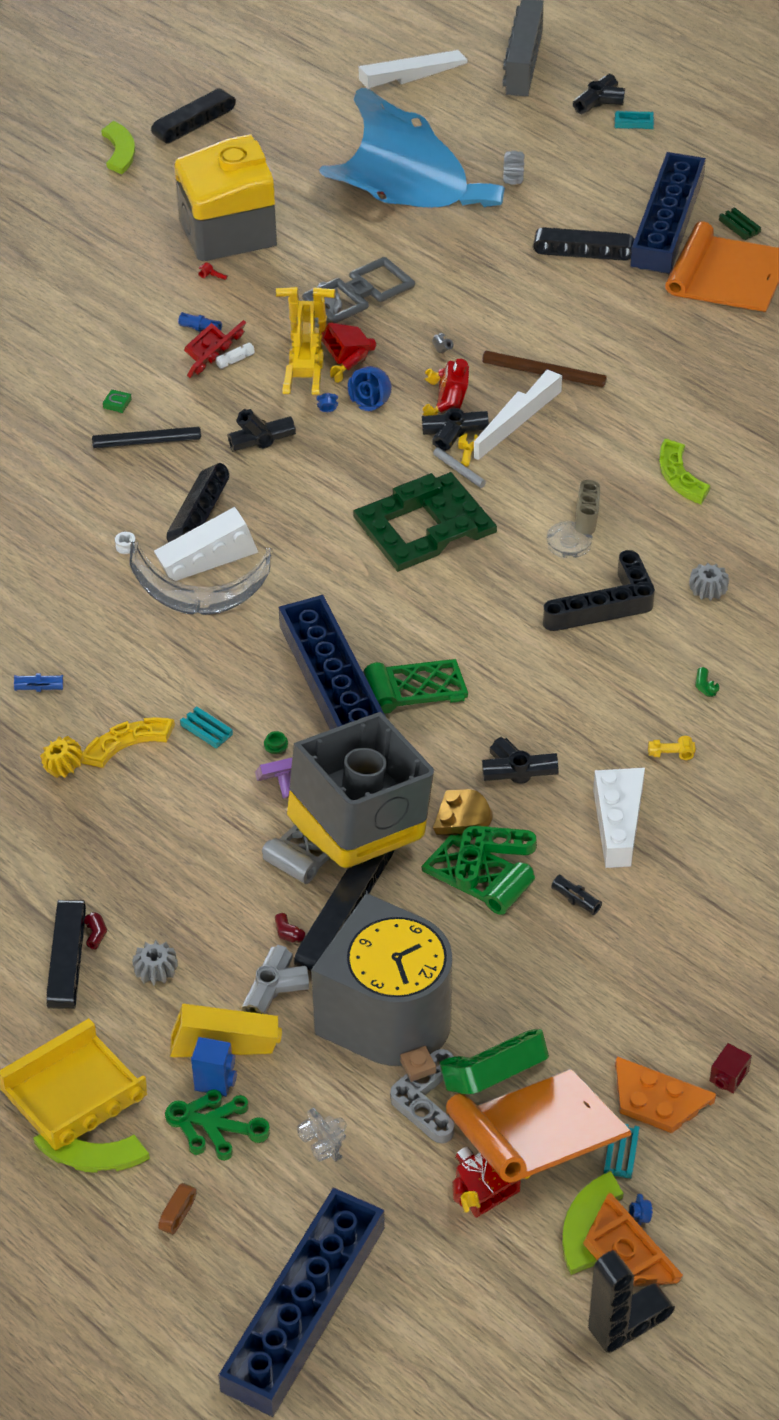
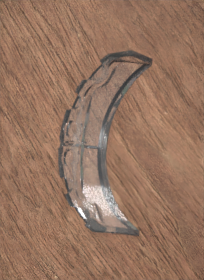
(192, 598)

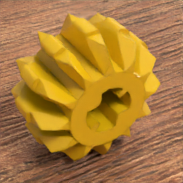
(62, 757)

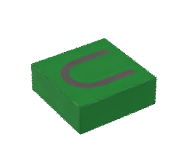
(117, 401)

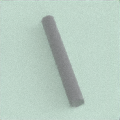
(460, 468)

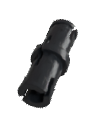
(589, 903)

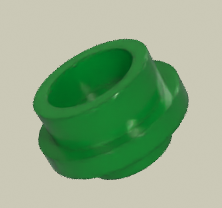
(276, 742)

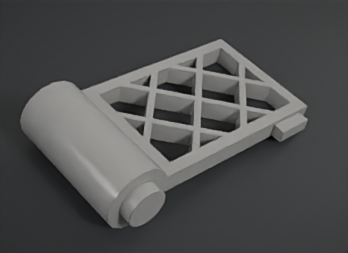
(292, 857)

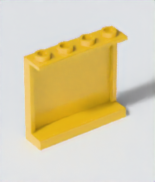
(70, 1085)

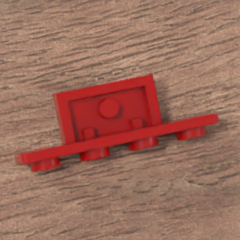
(208, 344)

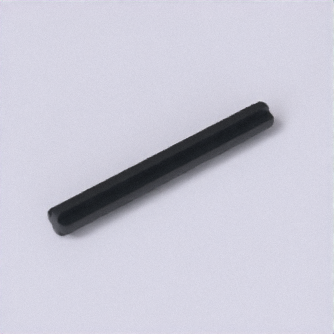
(146, 437)

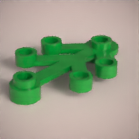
(213, 1121)

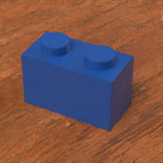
(213, 1066)

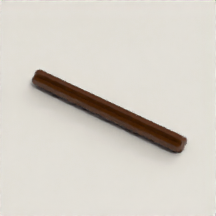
(538, 367)

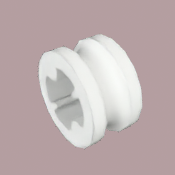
(123, 542)

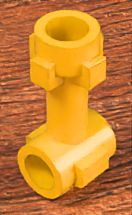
(684, 747)

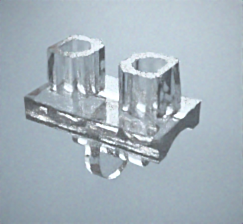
(328, 1132)

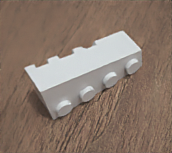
(207, 546)
(618, 807)

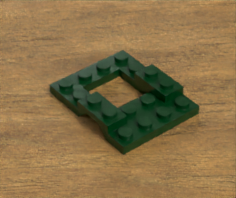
(445, 501)

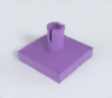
(278, 769)

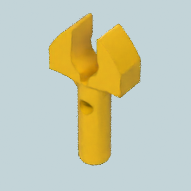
(468, 448)

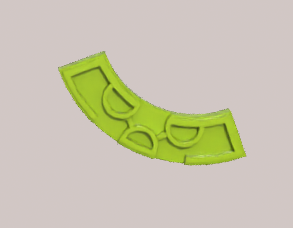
(124, 147)
(676, 475)
(96, 1156)
(581, 1218)

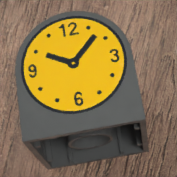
(384, 984)

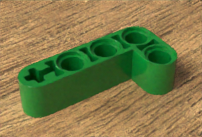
(495, 1064)

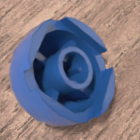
(369, 388)

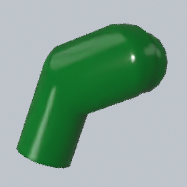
(703, 685)

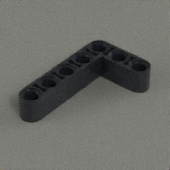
(630, 599)
(616, 1313)

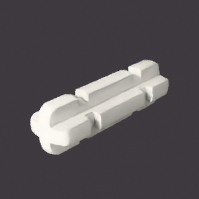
(235, 355)

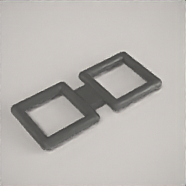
(359, 288)

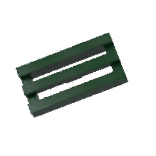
(740, 223)

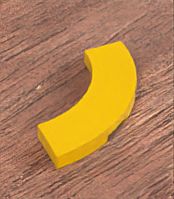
(125, 735)

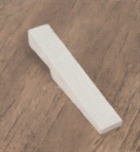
(410, 68)
(518, 411)

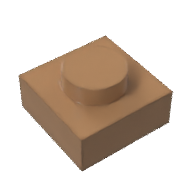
(418, 1063)

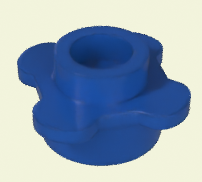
(327, 402)
(641, 1210)

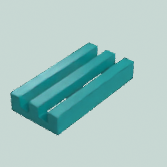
(634, 120)
(209, 725)
(618, 1171)

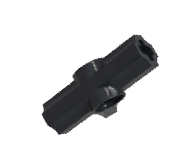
(598, 93)
(453, 425)
(258, 431)
(517, 764)

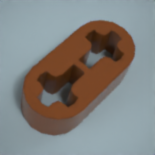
(177, 1208)

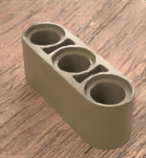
(587, 507)

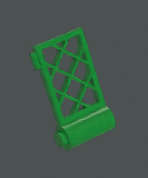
(388, 693)
(505, 886)

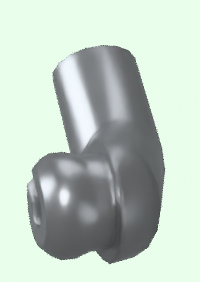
(441, 344)

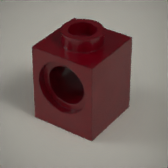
(730, 1068)

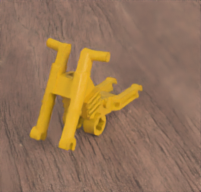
(305, 356)

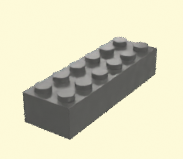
(523, 47)

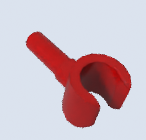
(207, 269)

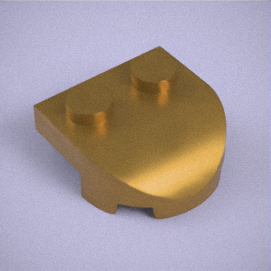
(461, 810)

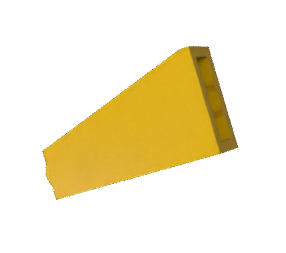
(245, 1031)

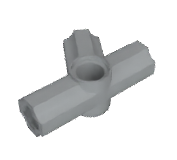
(275, 978)

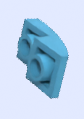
(483, 193)

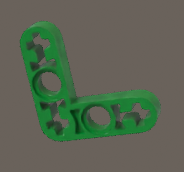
(485, 843)

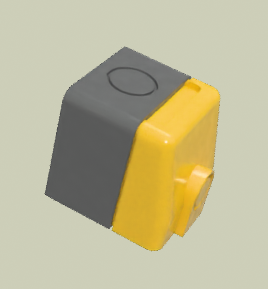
(226, 199)
(359, 790)

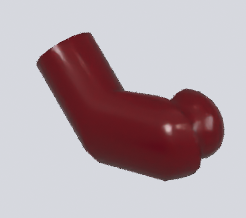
(98, 929)
(287, 931)

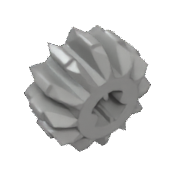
(513, 167)
(709, 581)
(155, 962)

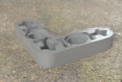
(417, 1098)

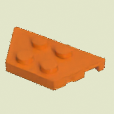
(658, 1097)
(619, 1232)

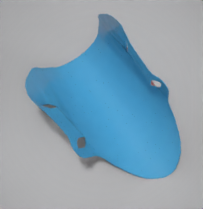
(400, 159)

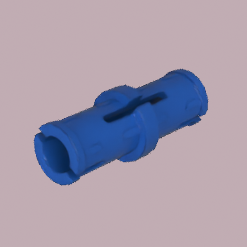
(198, 322)
(38, 682)

